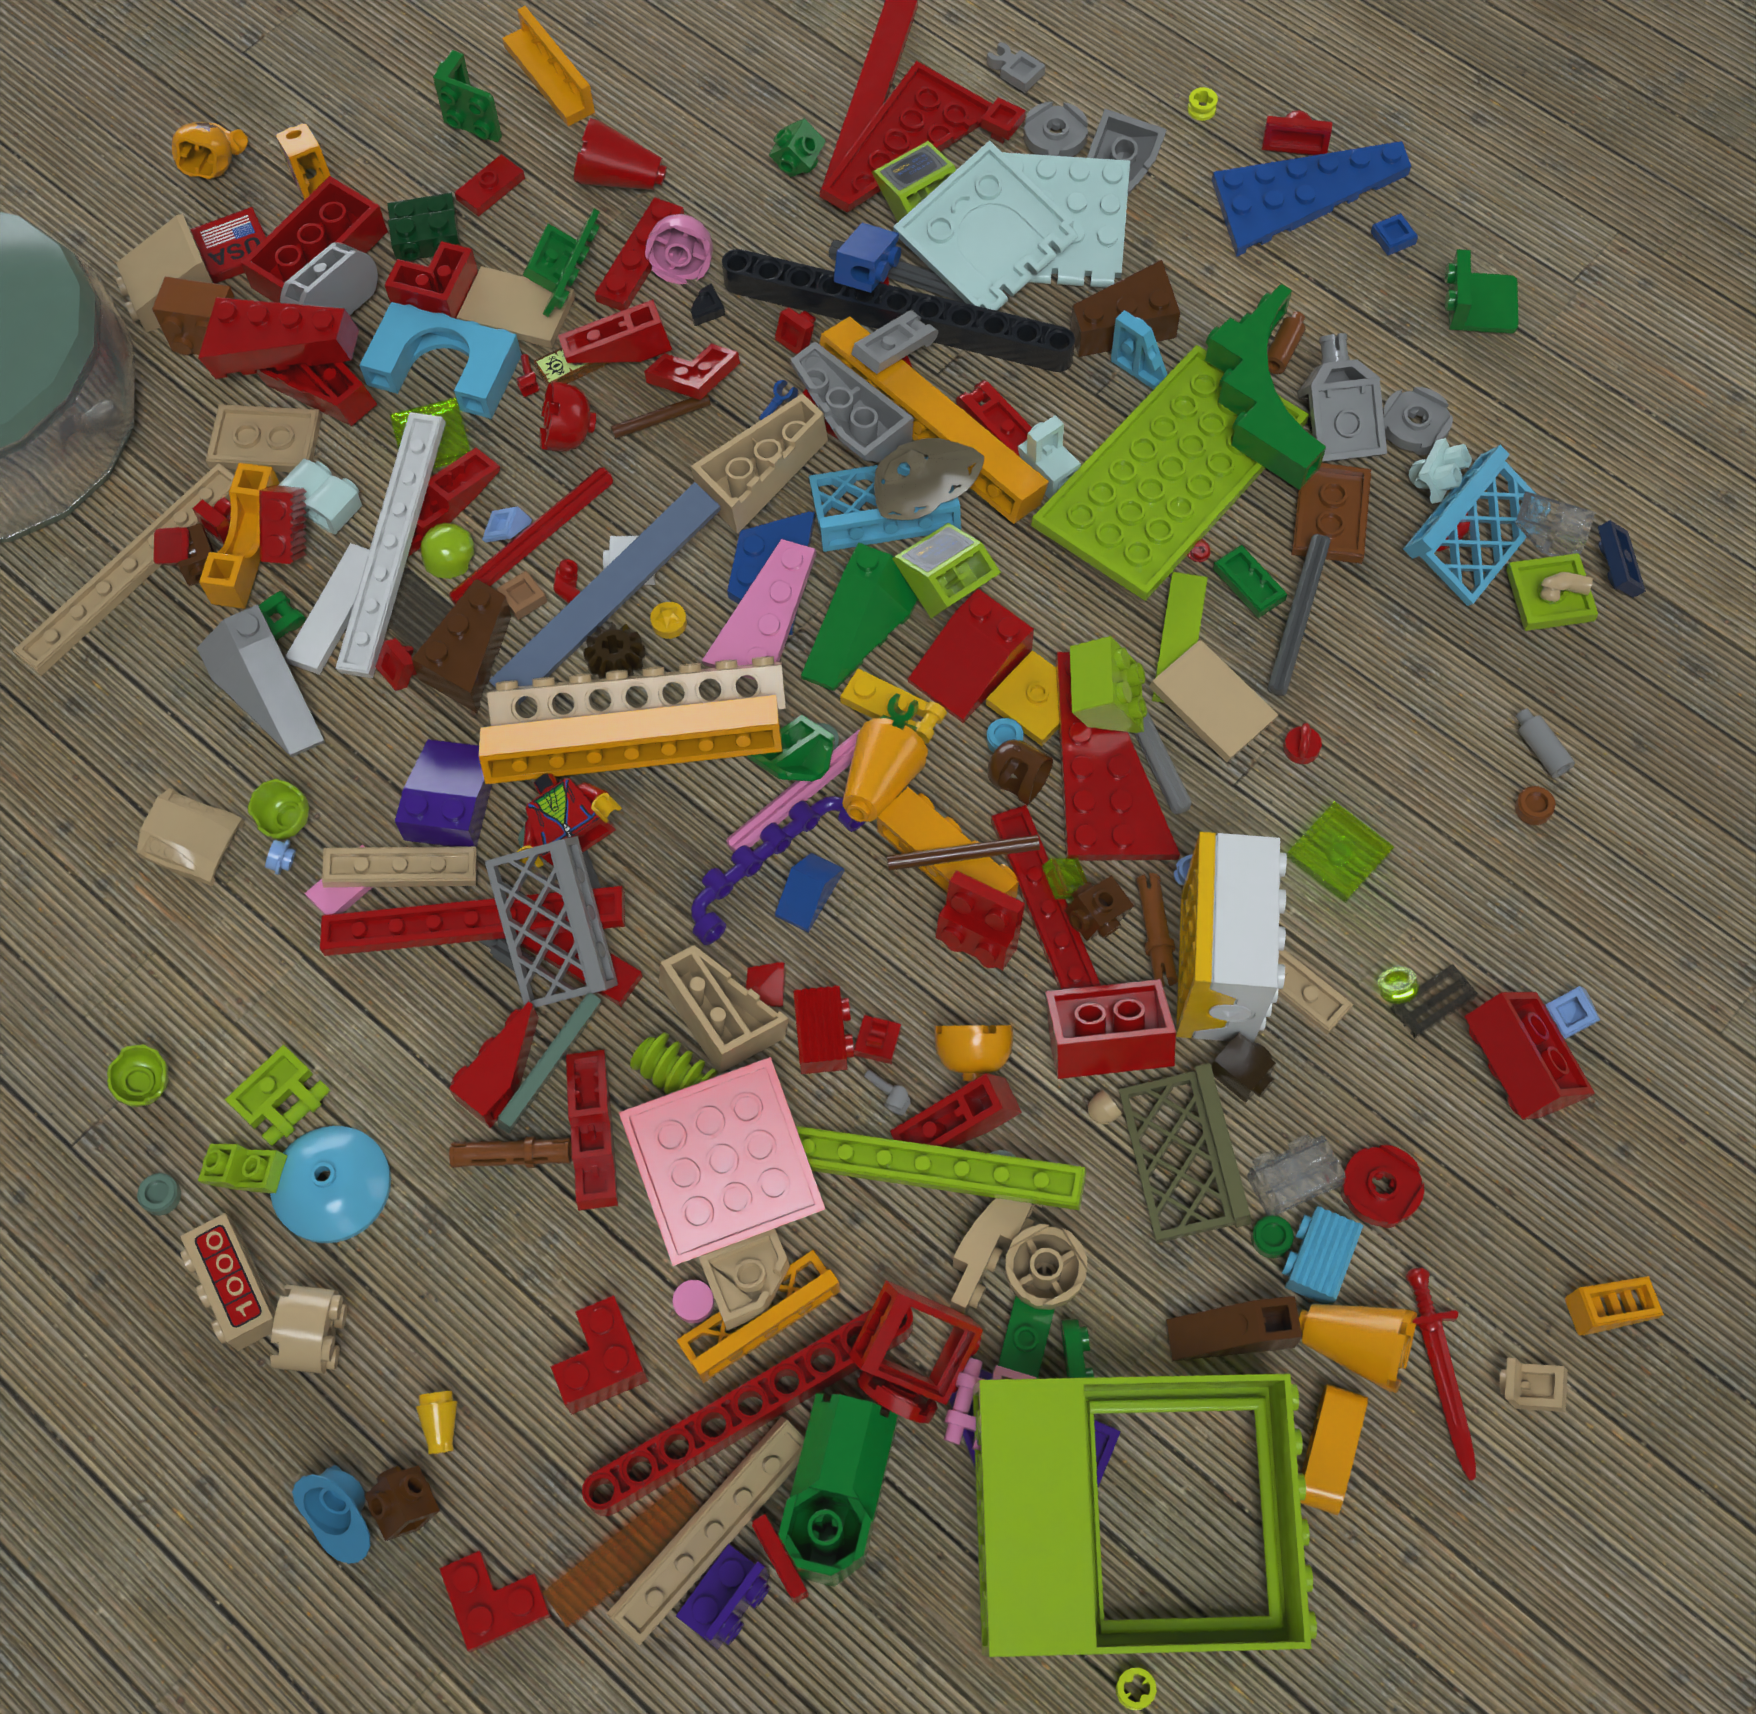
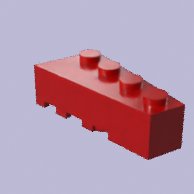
(274, 334)

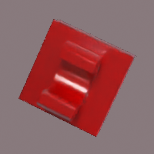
(1002, 119)
(795, 330)
(214, 519)
(396, 663)
(877, 1039)

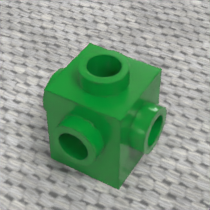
(797, 148)

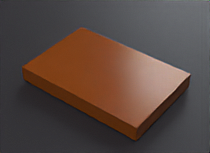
(1336, 507)

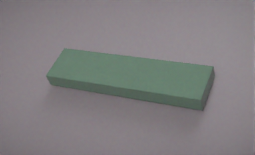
(548, 1062)

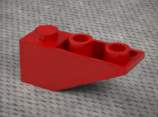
(498, 1071)

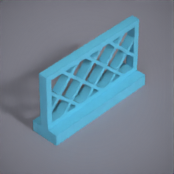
(1453, 509)
(869, 526)

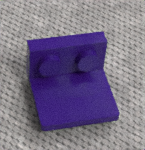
(724, 1596)

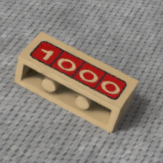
(228, 1282)

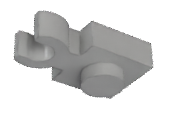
(1018, 69)

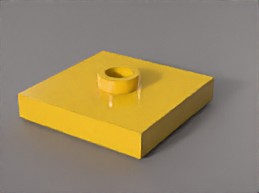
(1029, 698)

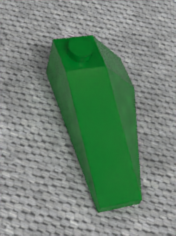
(862, 613)

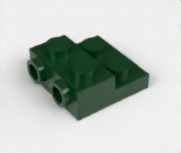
(421, 225)

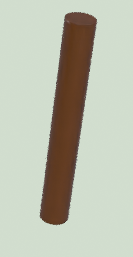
(659, 416)

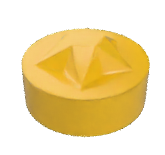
(668, 620)

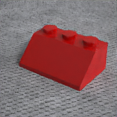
(1110, 1029)
(1528, 1054)

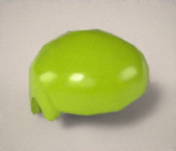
(447, 550)
(278, 809)
(137, 1076)

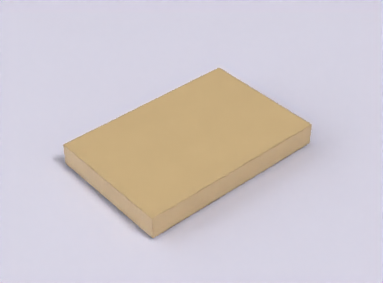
(515, 305)
(263, 436)
(1213, 701)

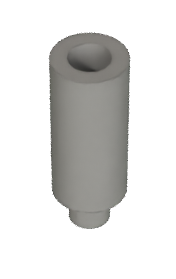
(1544, 743)

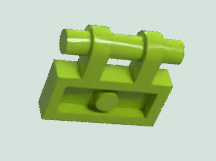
(270, 1087)

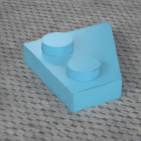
(1137, 350)

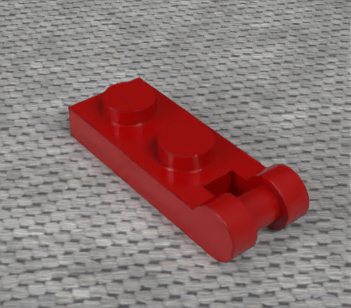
(995, 415)

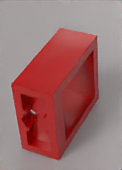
(882, 1326)

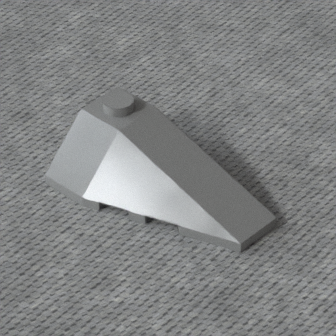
(1127, 139)
(852, 406)
(253, 672)

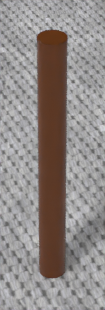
(963, 852)

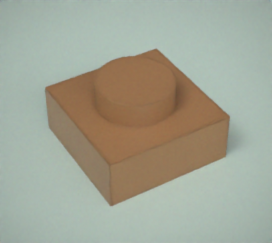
(522, 595)

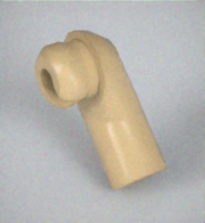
(1567, 582)

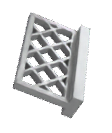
(581, 913)

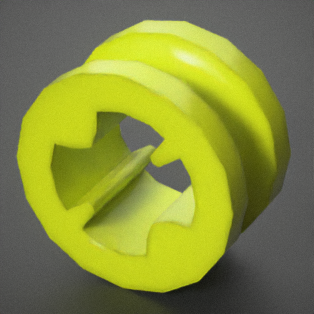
(1206, 96)
(1144, 1700)

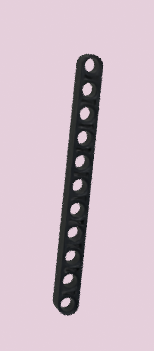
(957, 323)

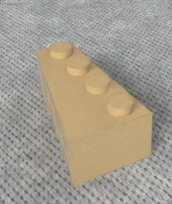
(761, 460)

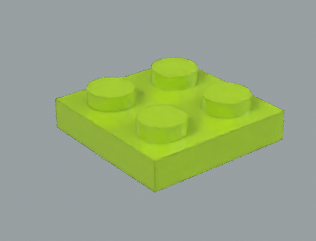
(1538, 613)

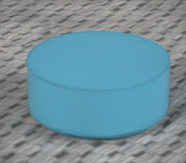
(1001, 731)

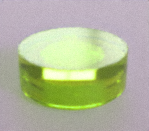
(1398, 985)

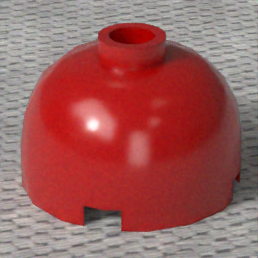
(565, 417)

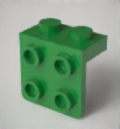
(463, 104)
(1480, 299)

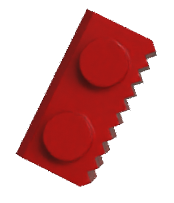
(282, 524)
(821, 1029)

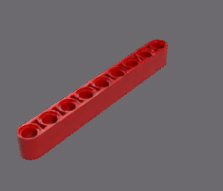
(728, 1409)

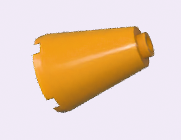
(881, 767)
(1362, 1339)

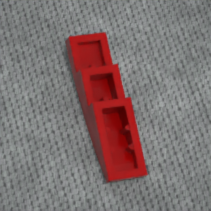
(453, 491)
(591, 1130)

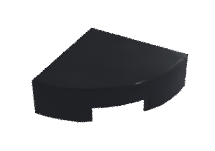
(707, 306)

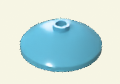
(347, 1199)

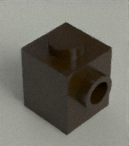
(1244, 1068)

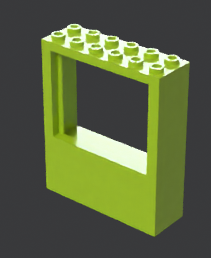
(1043, 1516)

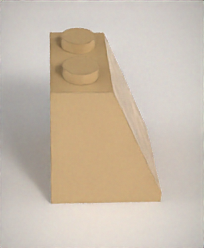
(165, 253)

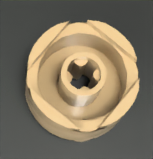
(307, 1329)

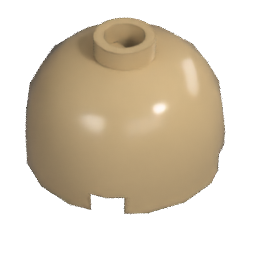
(1045, 1250)

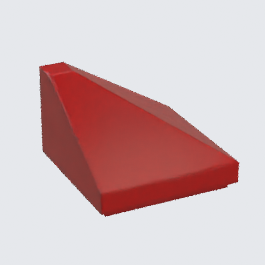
(768, 982)

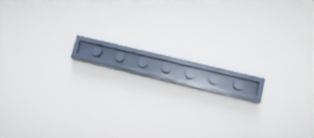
(610, 588)

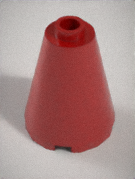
(616, 160)

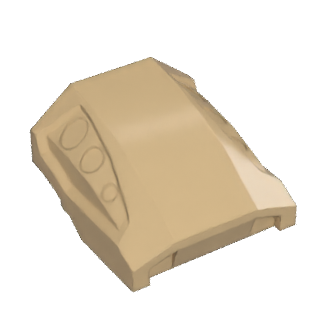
(187, 836)

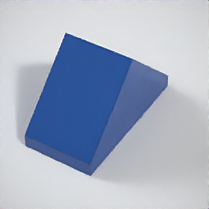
(807, 891)

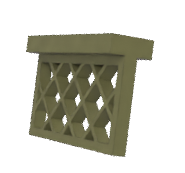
(1218, 1144)

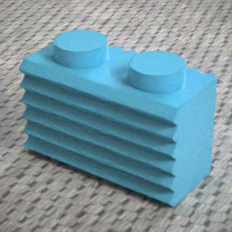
(1322, 1256)

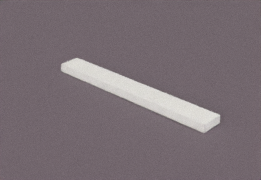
(390, 545)

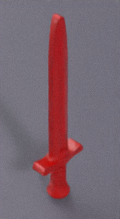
(1442, 1369)

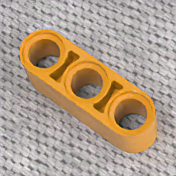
(1333, 1448)

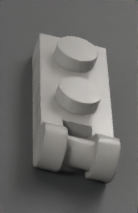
(894, 341)

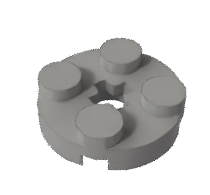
(1046, 116)
(1410, 435)

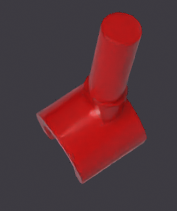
(527, 383)

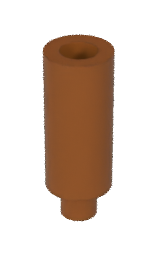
(1285, 342)

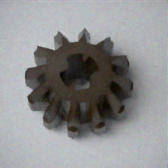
(622, 642)

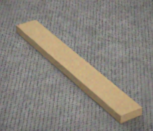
(116, 579)

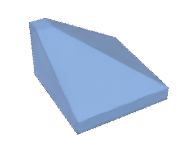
(505, 524)
(1573, 1012)

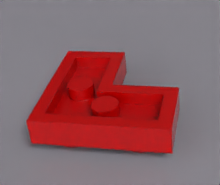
(693, 377)
(489, 1613)

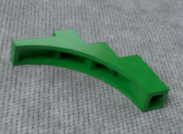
(1263, 423)

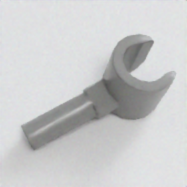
(898, 1098)

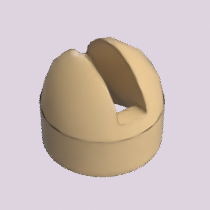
(1103, 1109)

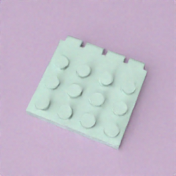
(1096, 199)
(986, 229)

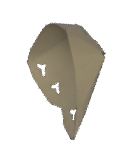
(928, 478)

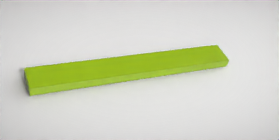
(944, 1168)

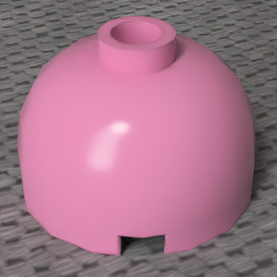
(679, 249)

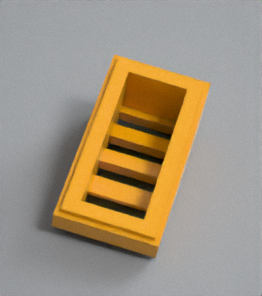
(1589, 1314)

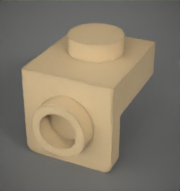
(1534, 1386)

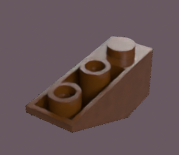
(1235, 1329)

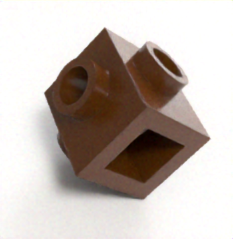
(1098, 908)
(401, 1502)

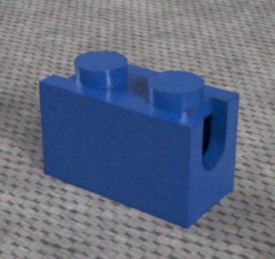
(867, 257)

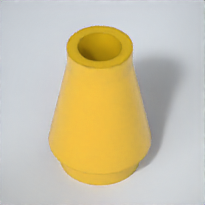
(437, 1420)

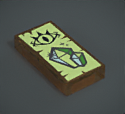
(555, 368)

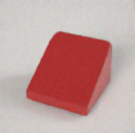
(170, 545)

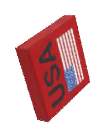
(227, 242)

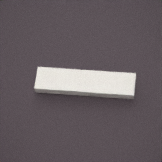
(330, 614)

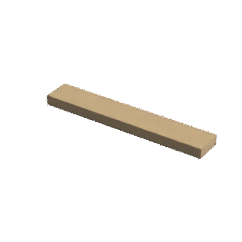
(708, 1532)

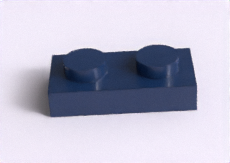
(1619, 552)

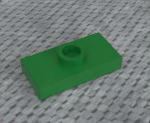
(1250, 581)
(1026, 1338)

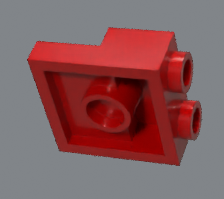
(980, 921)

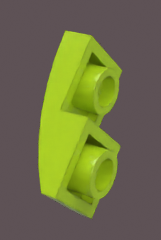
(242, 1169)

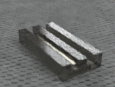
(1409, 1018)

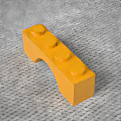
(232, 570)

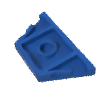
(758, 544)

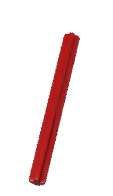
(537, 532)

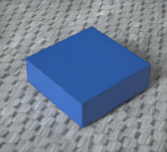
(1394, 234)

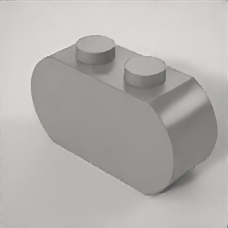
(333, 279)

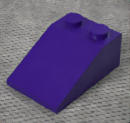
(444, 796)

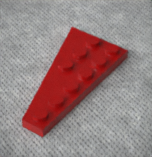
(917, 111)
(1105, 790)

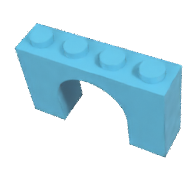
(411, 332)

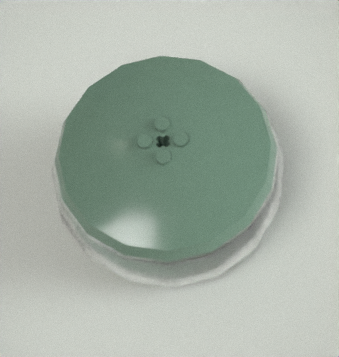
(61, 380)

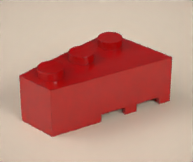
(323, 387)

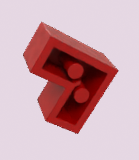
(437, 287)
(608, 1365)

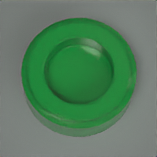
(1272, 1236)

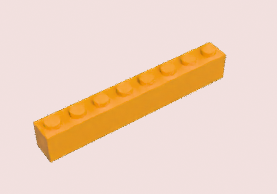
(1004, 479)
(630, 739)

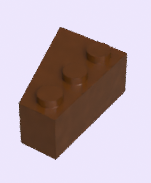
(1142, 294)
(464, 645)

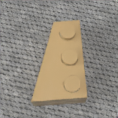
(718, 1010)

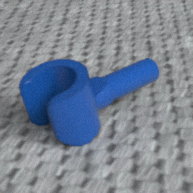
(779, 398)

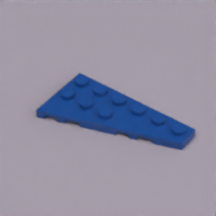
(1293, 192)

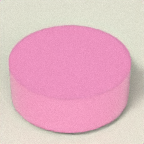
(693, 1301)

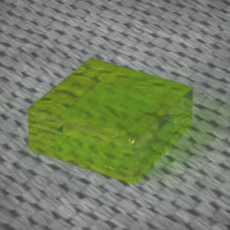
(1064, 876)

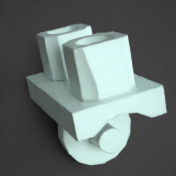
(1440, 469)

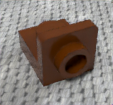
(198, 549)

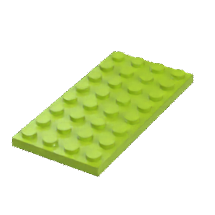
(1155, 481)

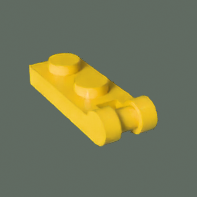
(871, 697)

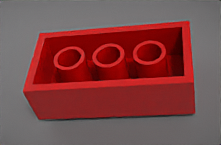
(324, 217)

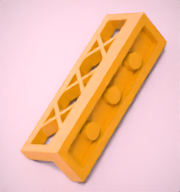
(549, 69)
(764, 1327)

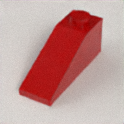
(621, 337)
(962, 1115)

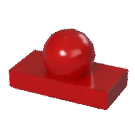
(1296, 134)

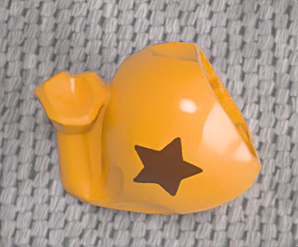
(206, 148)

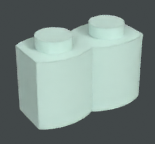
(328, 499)

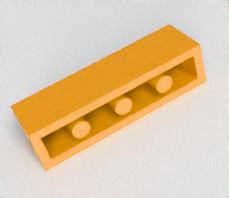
(915, 826)

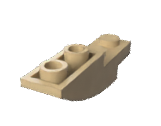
(980, 1249)

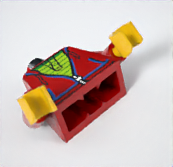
(567, 812)

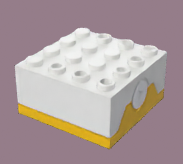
(1230, 937)

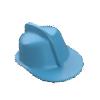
(333, 1511)

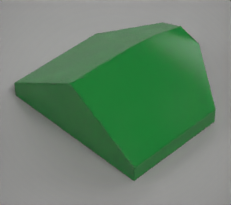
(804, 752)

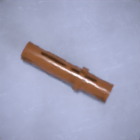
(1159, 943)
(519, 1152)

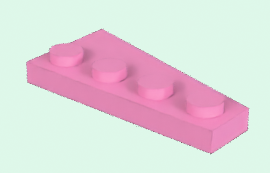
(767, 609)

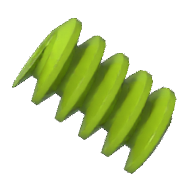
(666, 1066)

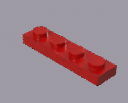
(631, 265)

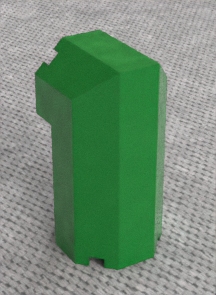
(837, 1488)

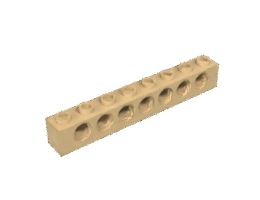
(505, 698)

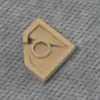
(745, 1276)

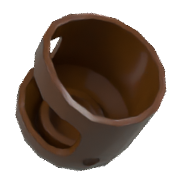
(1023, 761)

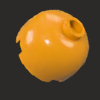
(974, 1048)

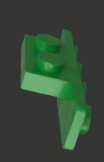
(555, 260)

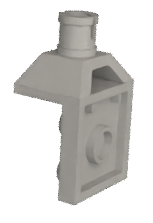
(1345, 404)

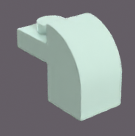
(1047, 454)

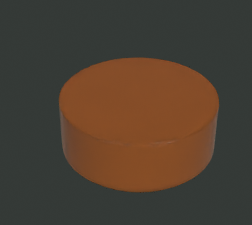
(1535, 805)

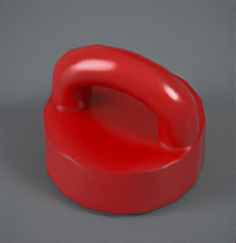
(1302, 744)

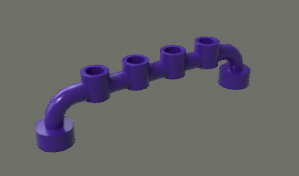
(747, 862)

